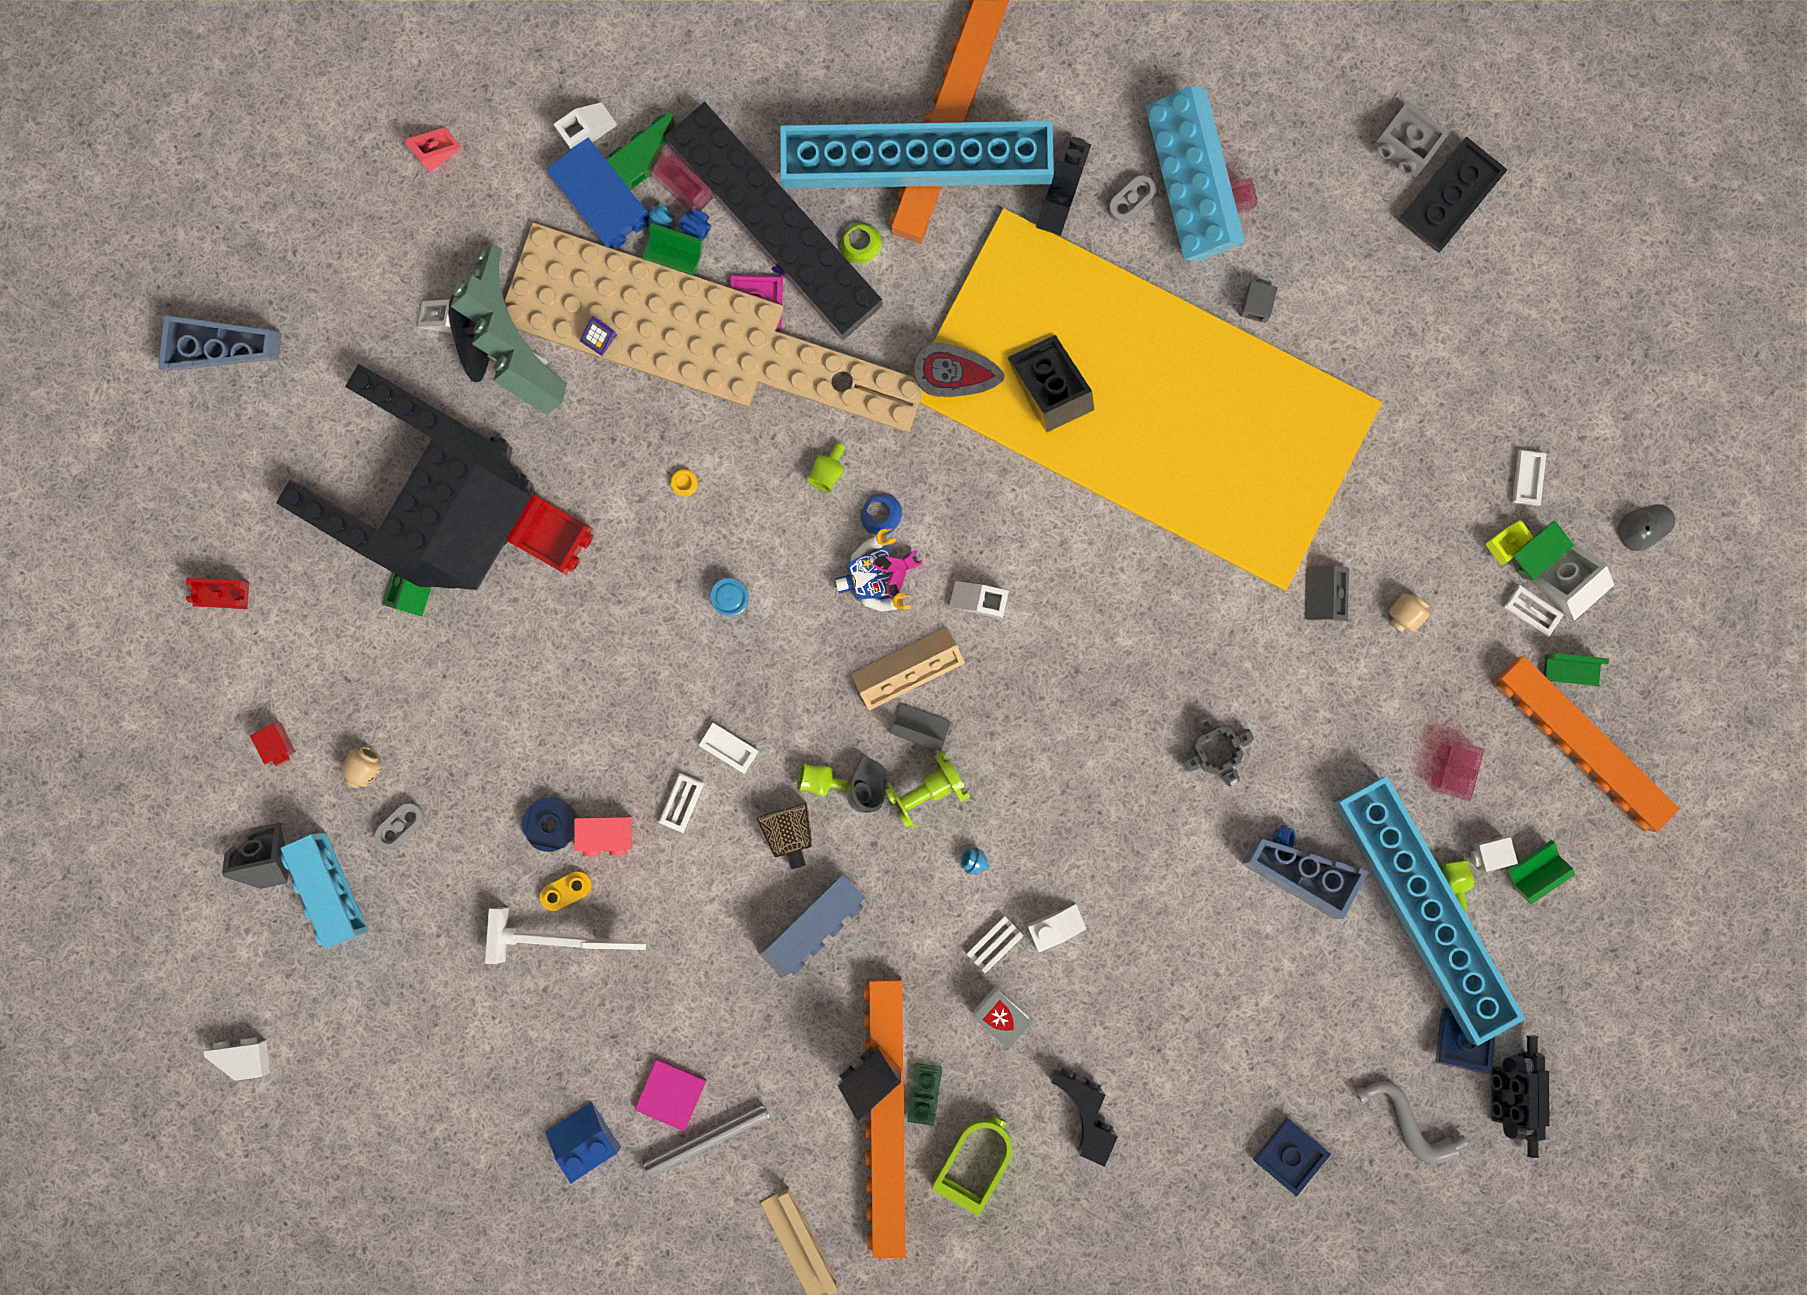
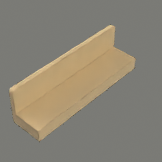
(907, 668)
(799, 1244)

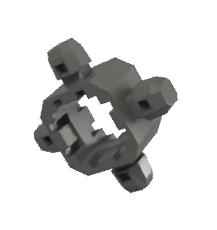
(1242, 737)

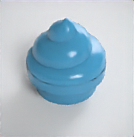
(660, 215)
(974, 861)

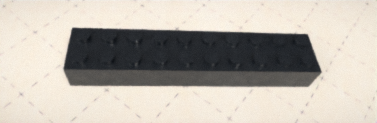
(774, 221)

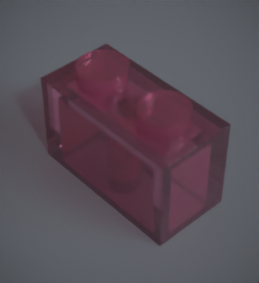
(683, 184)
(1457, 770)

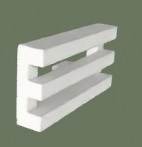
(1513, 598)
(681, 828)
(978, 960)

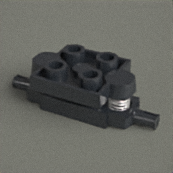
(1522, 1096)

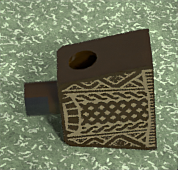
(788, 833)

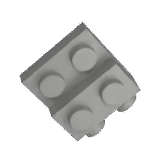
(1410, 140)

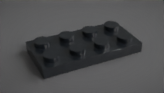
(1452, 194)

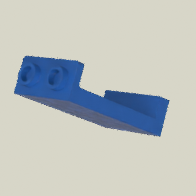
(599, 194)

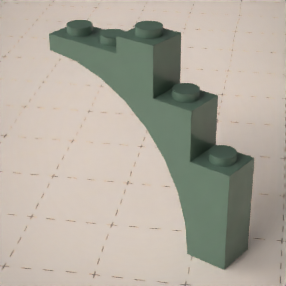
(495, 334)

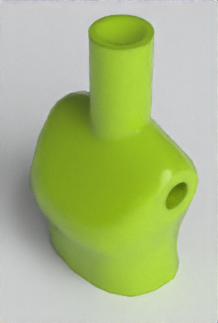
(827, 469)
(818, 780)
(1459, 879)

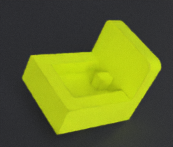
(1509, 541)

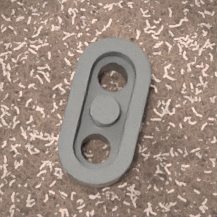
(1131, 199)
(399, 825)

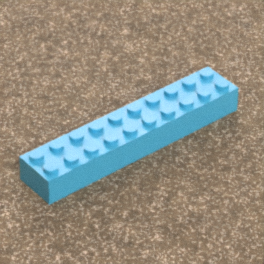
(916, 154)
(1429, 911)

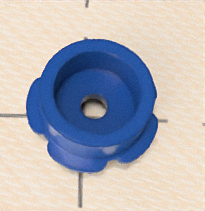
(1284, 836)

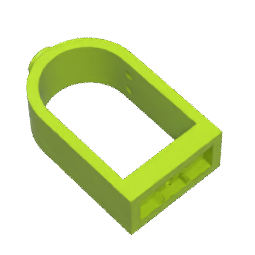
(959, 1194)

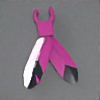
(898, 568)

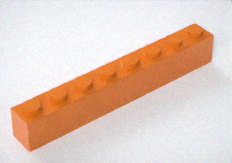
(1586, 744)

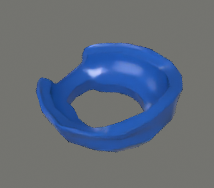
(893, 520)

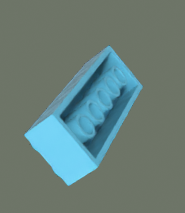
(1195, 174)

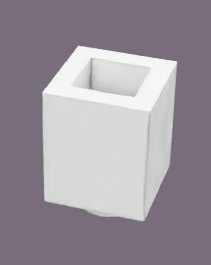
(1493, 854)

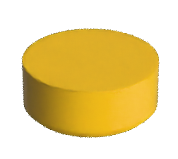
(684, 482)

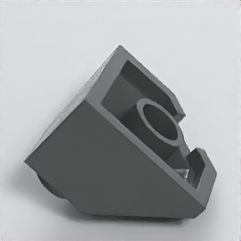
(258, 858)

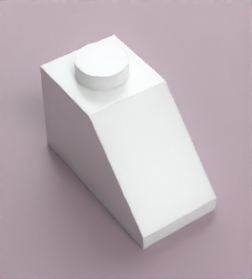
(1056, 928)

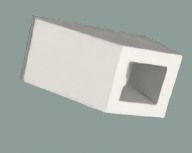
(584, 122)
(979, 599)
(240, 1060)

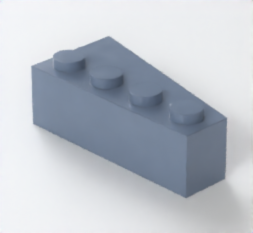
(213, 344)
(1307, 876)

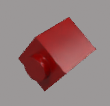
(273, 744)

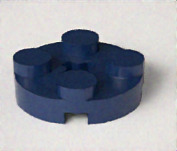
(537, 833)

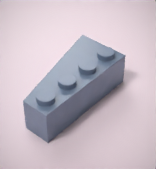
(812, 927)

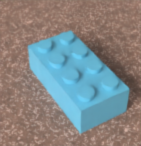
(323, 890)

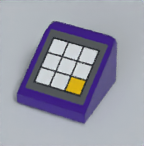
(597, 336)

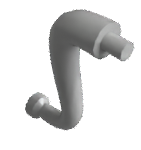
(1428, 1152)

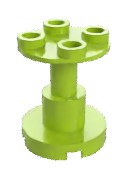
(936, 785)

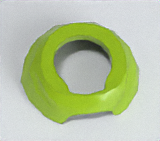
(863, 255)

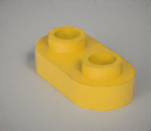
(565, 891)

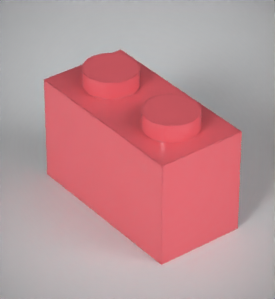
(603, 834)

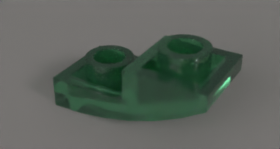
(924, 1094)

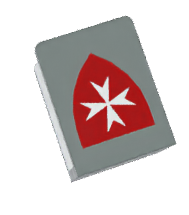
(1001, 1017)

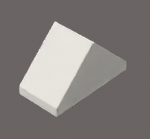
(435, 316)

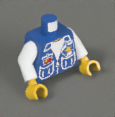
(869, 581)

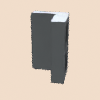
(1327, 593)
(920, 727)

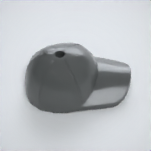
(1632, 529)
(867, 786)

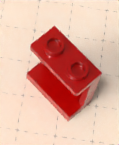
(551, 535)

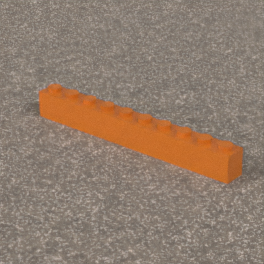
(952, 106)
(886, 1125)

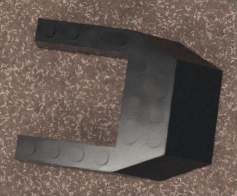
(450, 509)

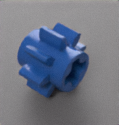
(695, 224)

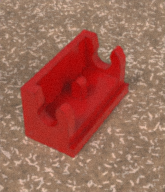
(218, 593)

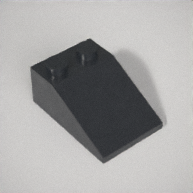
(1052, 383)
(869, 1080)

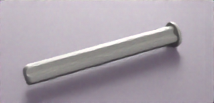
(704, 1141)

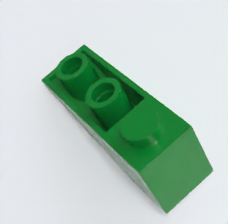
(638, 158)

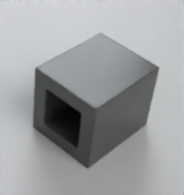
(1259, 300)

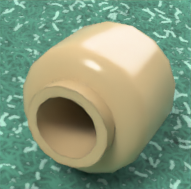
(1409, 612)
(361, 767)

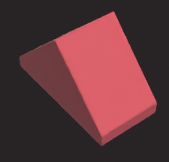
(433, 147)

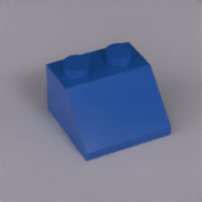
(582, 1142)

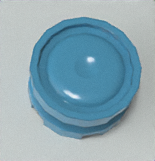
(729, 597)

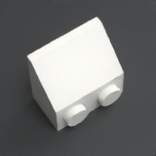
(1575, 582)

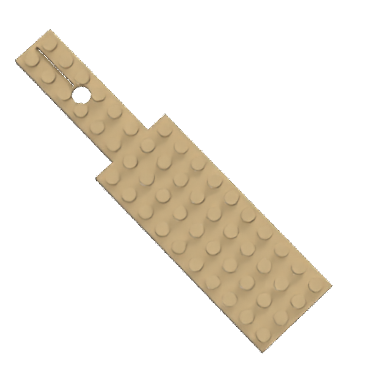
(689, 330)

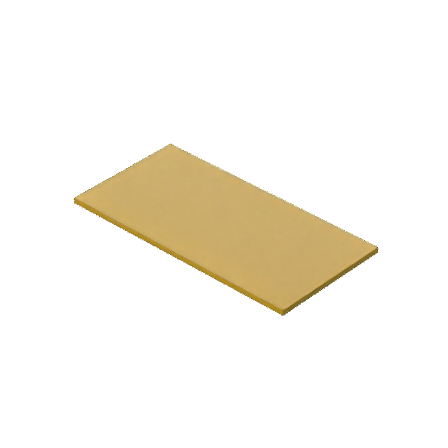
(1187, 410)

